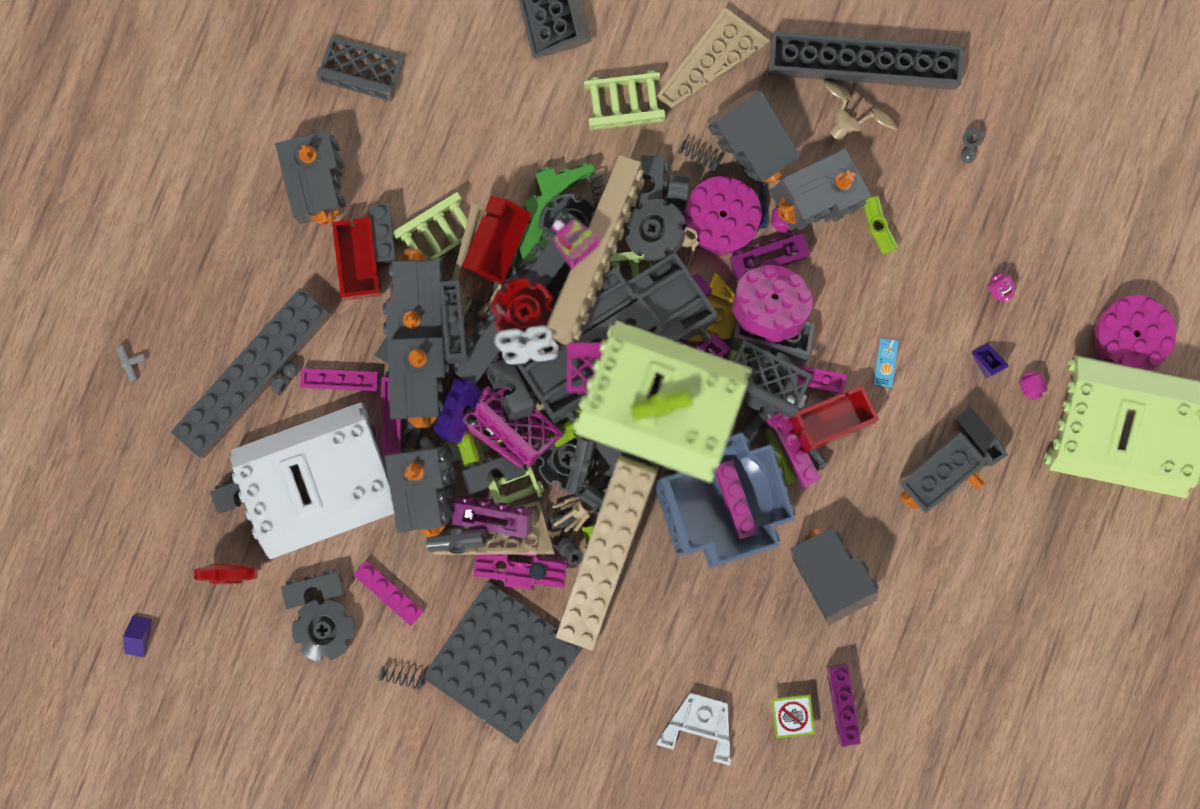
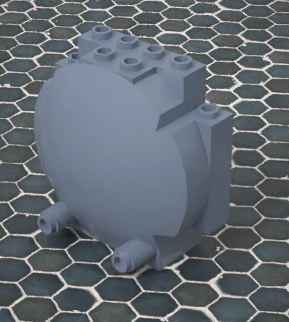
(699, 515)

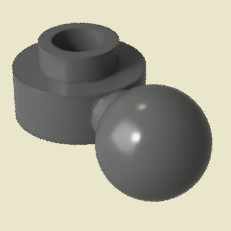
(969, 155)
(280, 383)

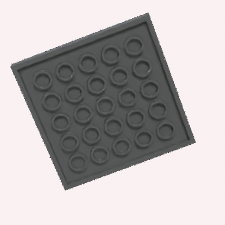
(502, 662)

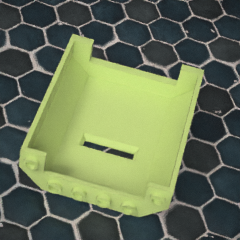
(686, 439)
(1162, 440)

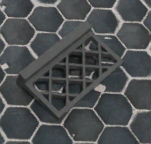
(355, 83)
(764, 396)

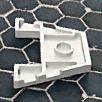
(704, 718)

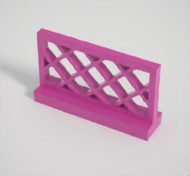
(582, 351)
(487, 393)
(511, 437)

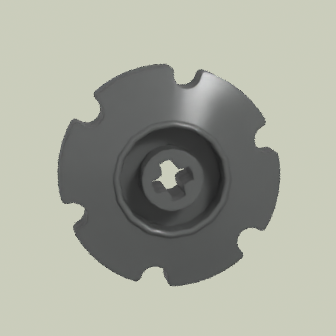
(579, 208)
(655, 230)
(769, 374)
(555, 469)
(316, 642)

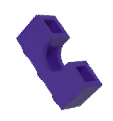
(450, 421)

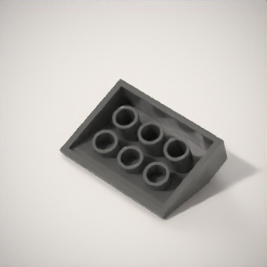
(554, 25)

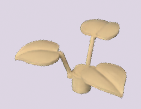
(846, 123)

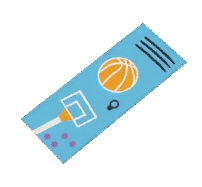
(886, 362)

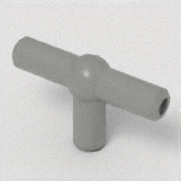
(127, 363)

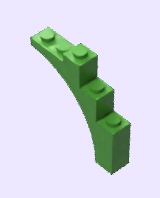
(550, 186)

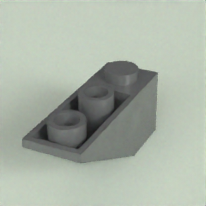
(981, 437)

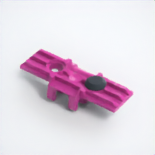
(522, 575)

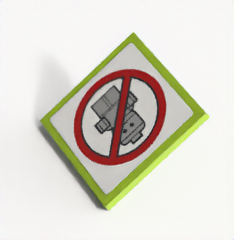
(793, 716)

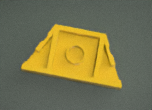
(721, 301)

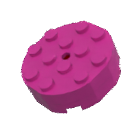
(735, 202)
(772, 303)
(1134, 332)

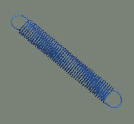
(763, 208)

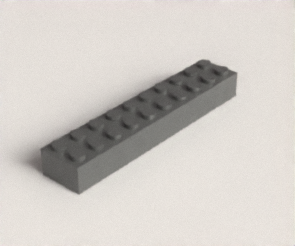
(865, 60)
(539, 267)
(251, 373)

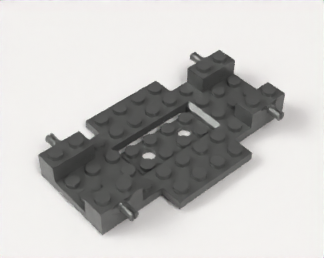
(665, 300)

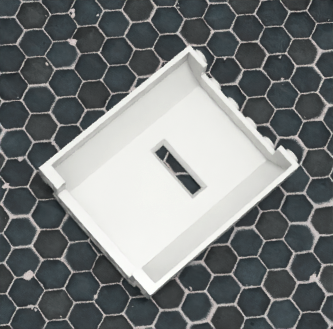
(339, 471)

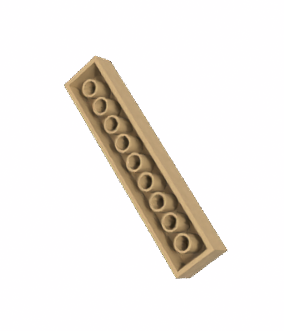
(587, 276)
(606, 552)

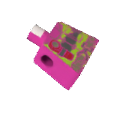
(574, 241)

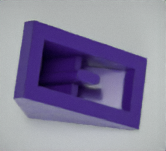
(989, 360)
(137, 636)

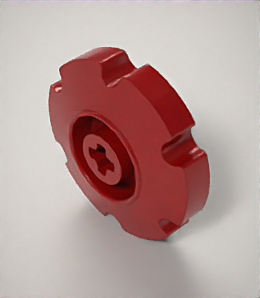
(517, 296)
(225, 573)

